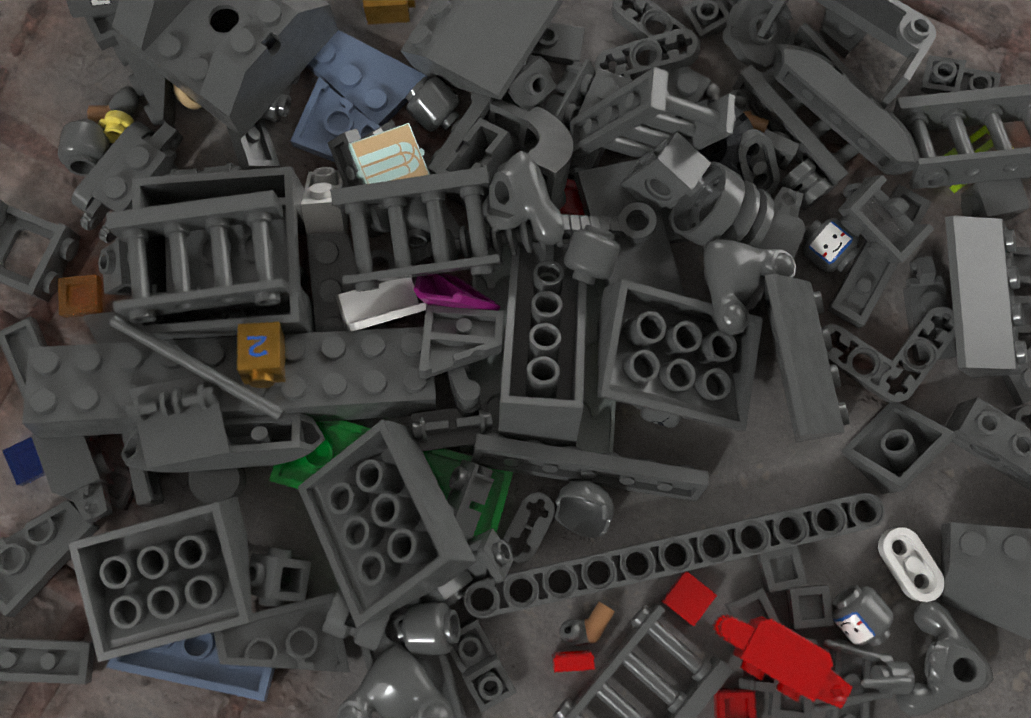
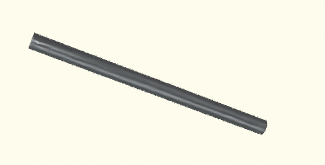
(197, 367)

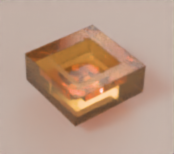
(80, 295)

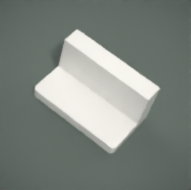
(373, 307)

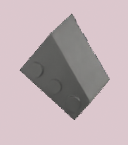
(988, 573)

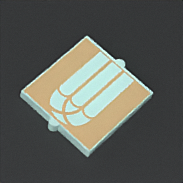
(388, 156)

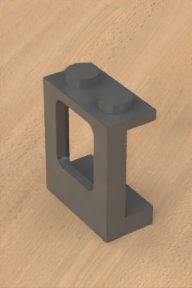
(60, 251)

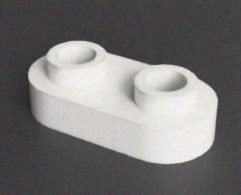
(911, 561)

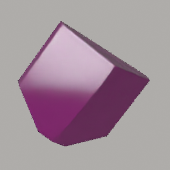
(451, 291)

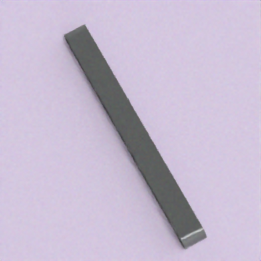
(693, 556)

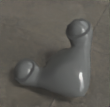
(520, 195)
(734, 275)
(951, 664)
(396, 689)

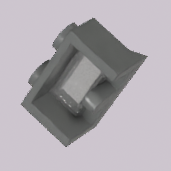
(882, 222)

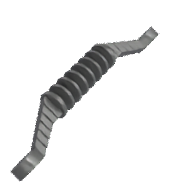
(526, 235)

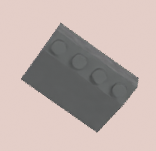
(478, 41)
(672, 356)
(803, 358)
(384, 523)
(165, 579)

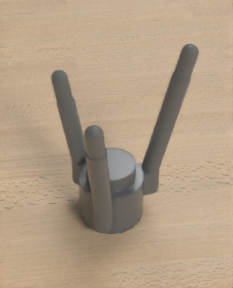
(886, 677)

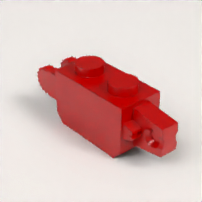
(785, 657)

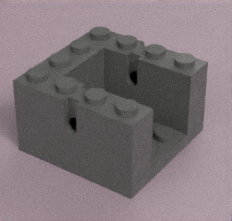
(293, 312)

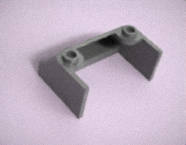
(887, 22)

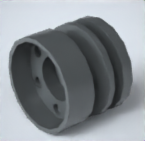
(724, 210)

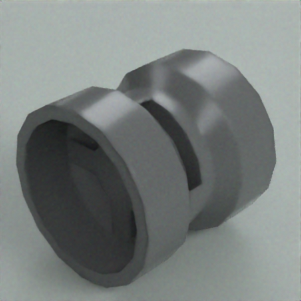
(808, 182)

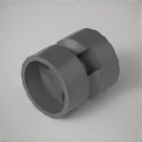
(341, 626)

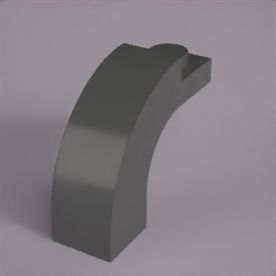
(541, 137)

